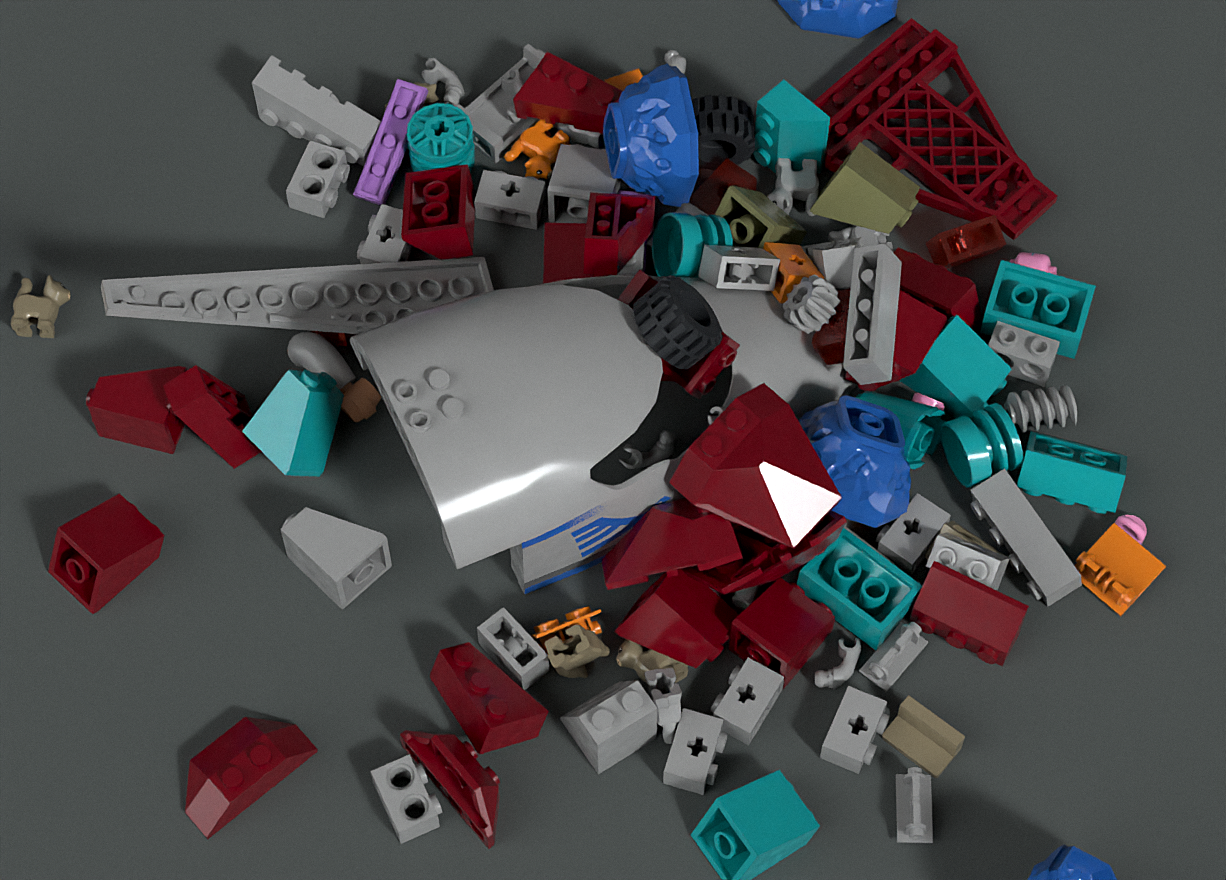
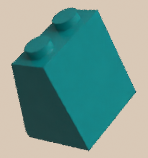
(959, 370)
(298, 422)
(754, 827)

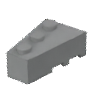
(835, 260)

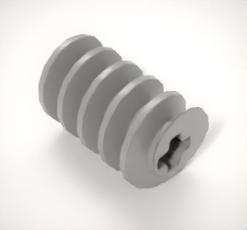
(1041, 407)

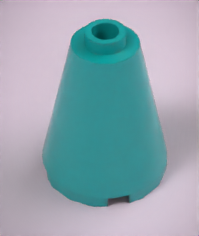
(918, 423)

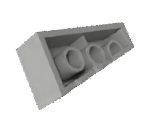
(312, 113)

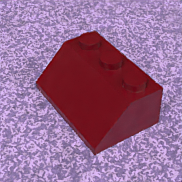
(440, 211)
(968, 614)

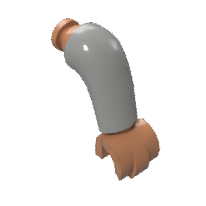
(319, 355)

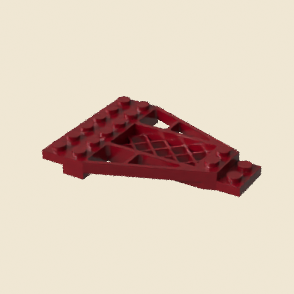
(901, 73)

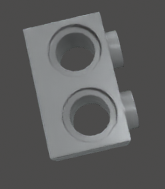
(312, 178)
(1025, 352)
(400, 800)

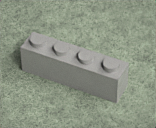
(872, 314)
(1025, 537)

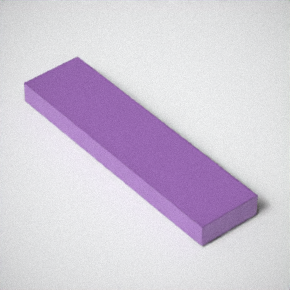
(389, 143)

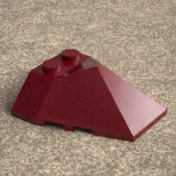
(758, 470)
(670, 539)
(765, 558)

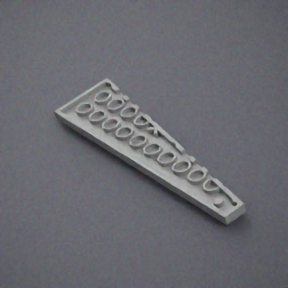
(301, 298)

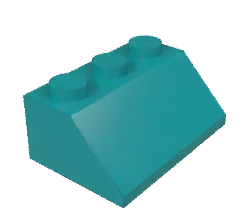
(790, 128)
(1039, 304)
(1072, 473)
(859, 588)

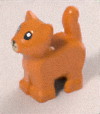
(540, 147)

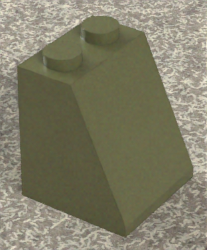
(867, 193)
(757, 219)

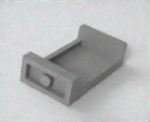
(491, 128)

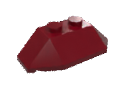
(242, 769)
(459, 778)

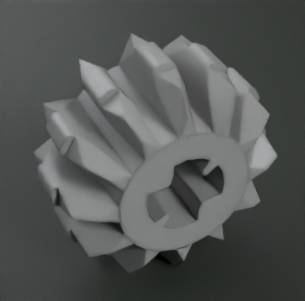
(811, 304)

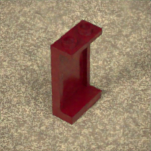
(701, 376)

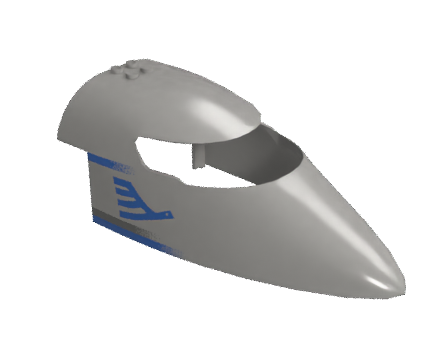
(537, 384)

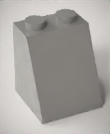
(574, 176)
(335, 553)
(613, 724)

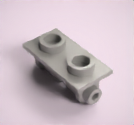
(894, 655)
(914, 807)

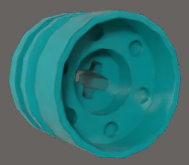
(440, 138)
(681, 239)
(981, 445)

